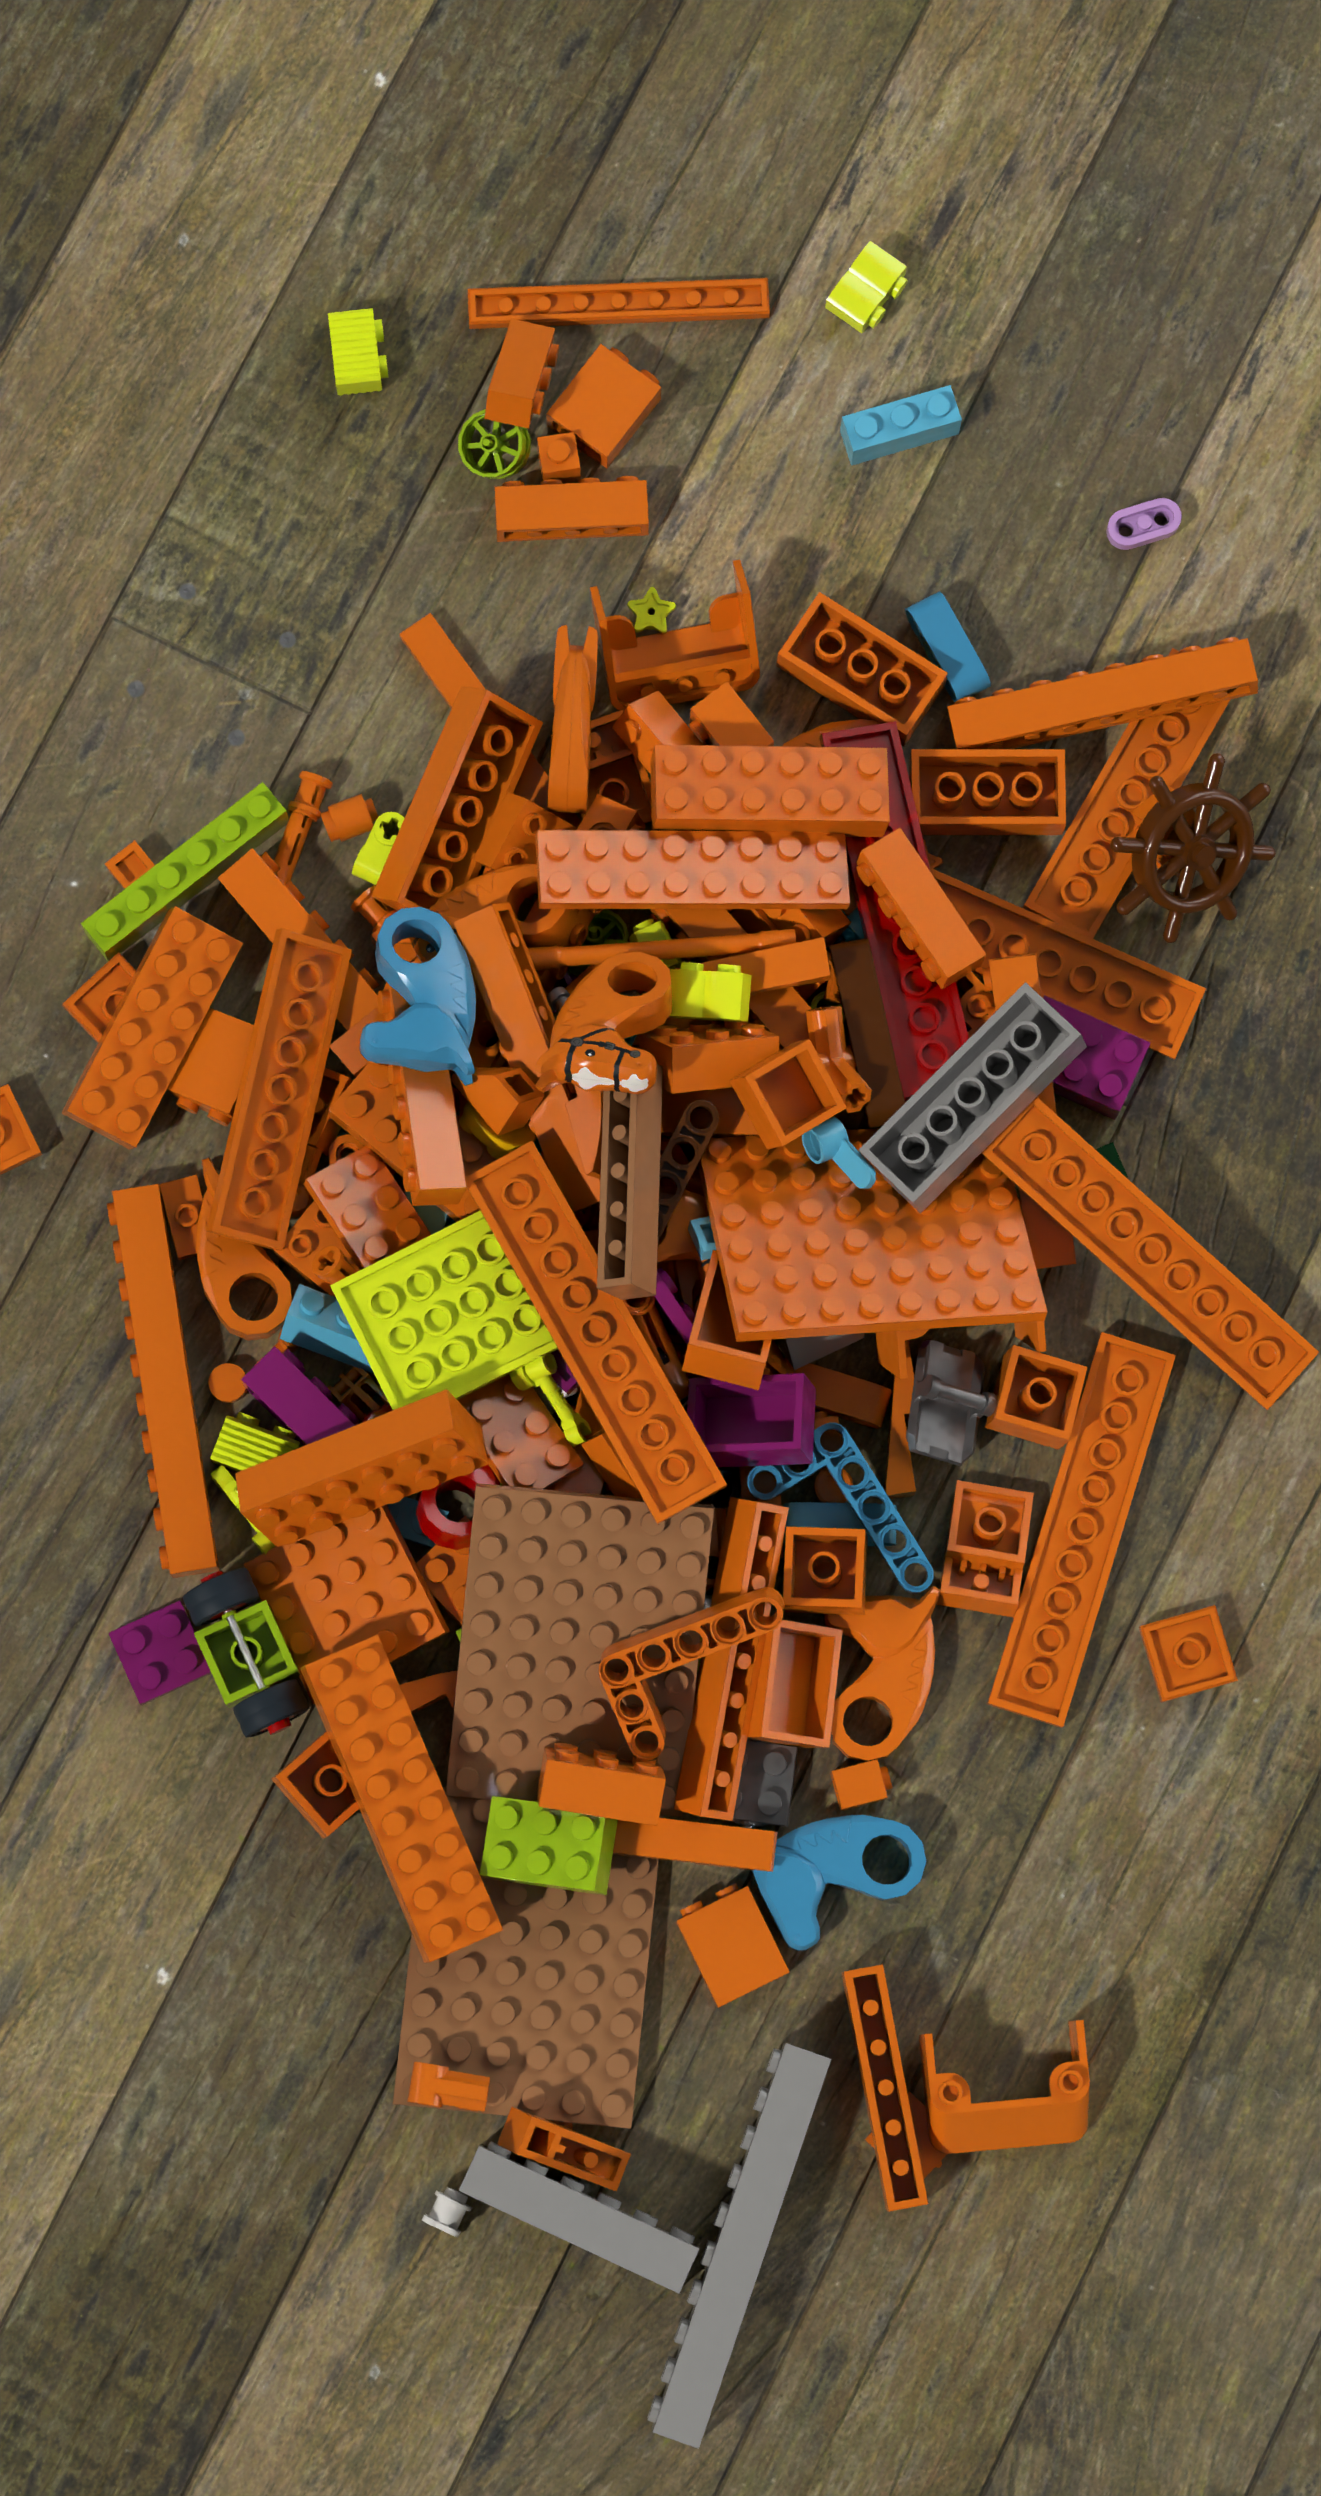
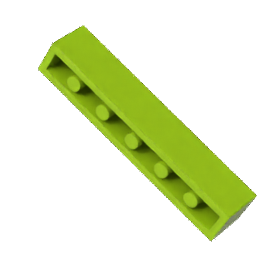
(185, 871)

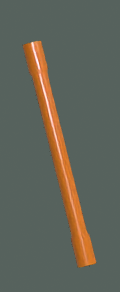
(555, 957)

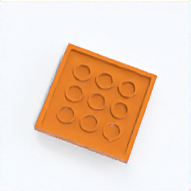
(346, 1589)

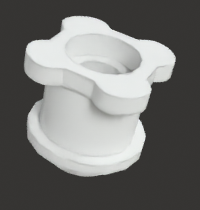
(448, 2211)

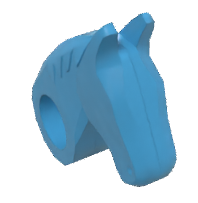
(441, 998)
(829, 1854)

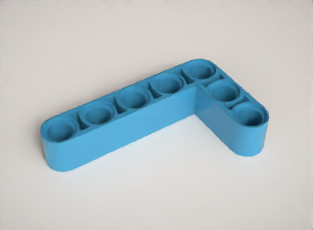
(855, 1496)

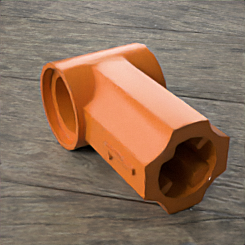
(439, 2086)

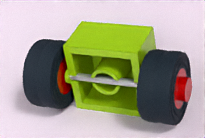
(246, 1653)

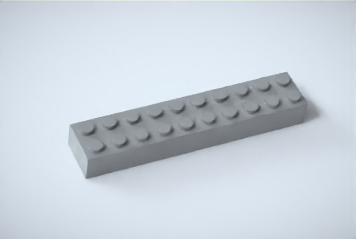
(740, 2245)

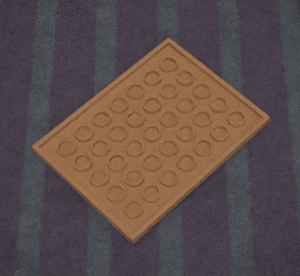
(543, 1600)
(545, 2001)

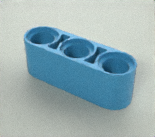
(948, 646)

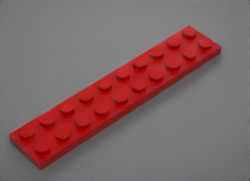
(921, 1017)

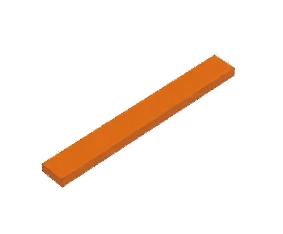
(620, 303)
(448, 673)

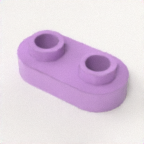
(1142, 523)

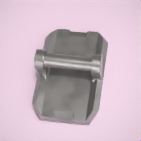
(947, 1403)

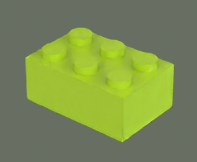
(547, 1847)

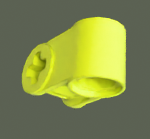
(377, 848)

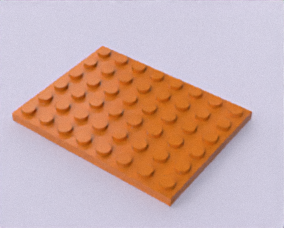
(829, 1258)

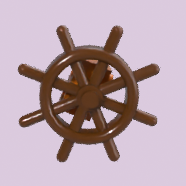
(1181, 842)

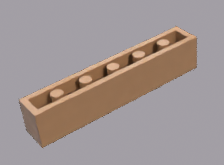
(630, 1192)

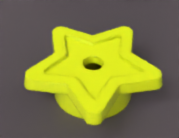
(658, 619)

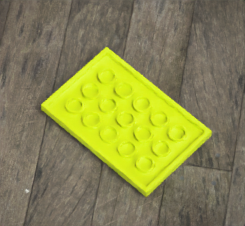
(443, 1315)

